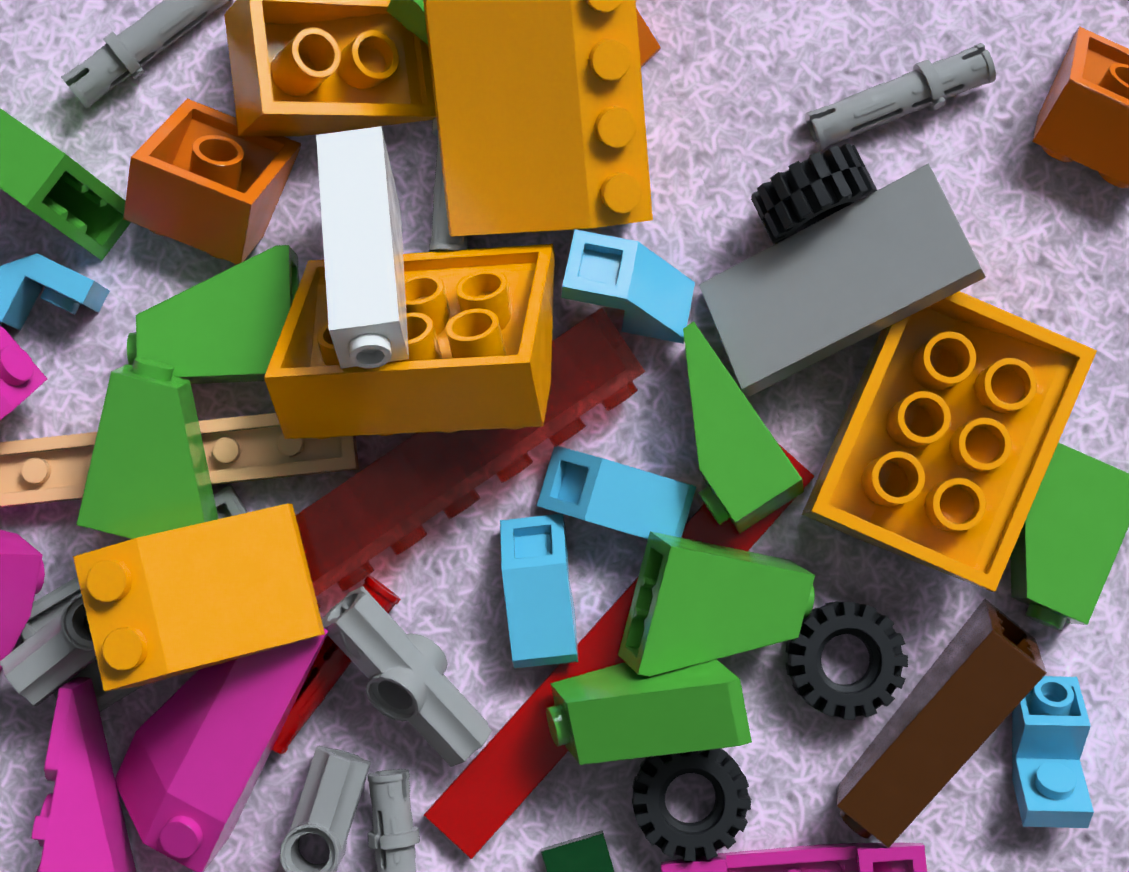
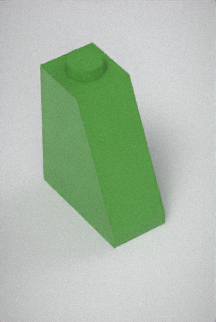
(59, 189)
(224, 324)
(147, 456)
(1070, 538)
(710, 603)
(632, 715)

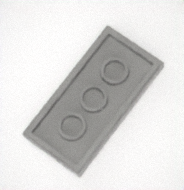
(840, 280)

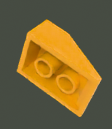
(324, 67)
(197, 596)

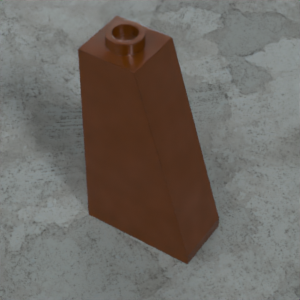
(940, 724)

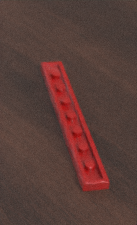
(523, 748)

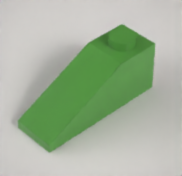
(735, 450)

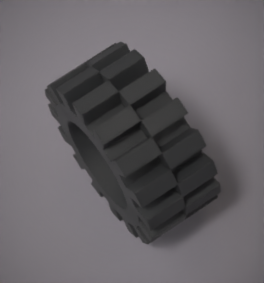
(812, 191)
(884, 660)
(702, 836)

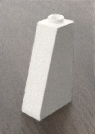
(362, 249)

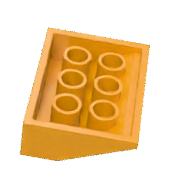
(539, 114)
(473, 346)
(951, 436)

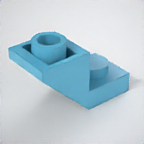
(24, 279)
(632, 279)
(615, 494)
(538, 591)
(1046, 755)

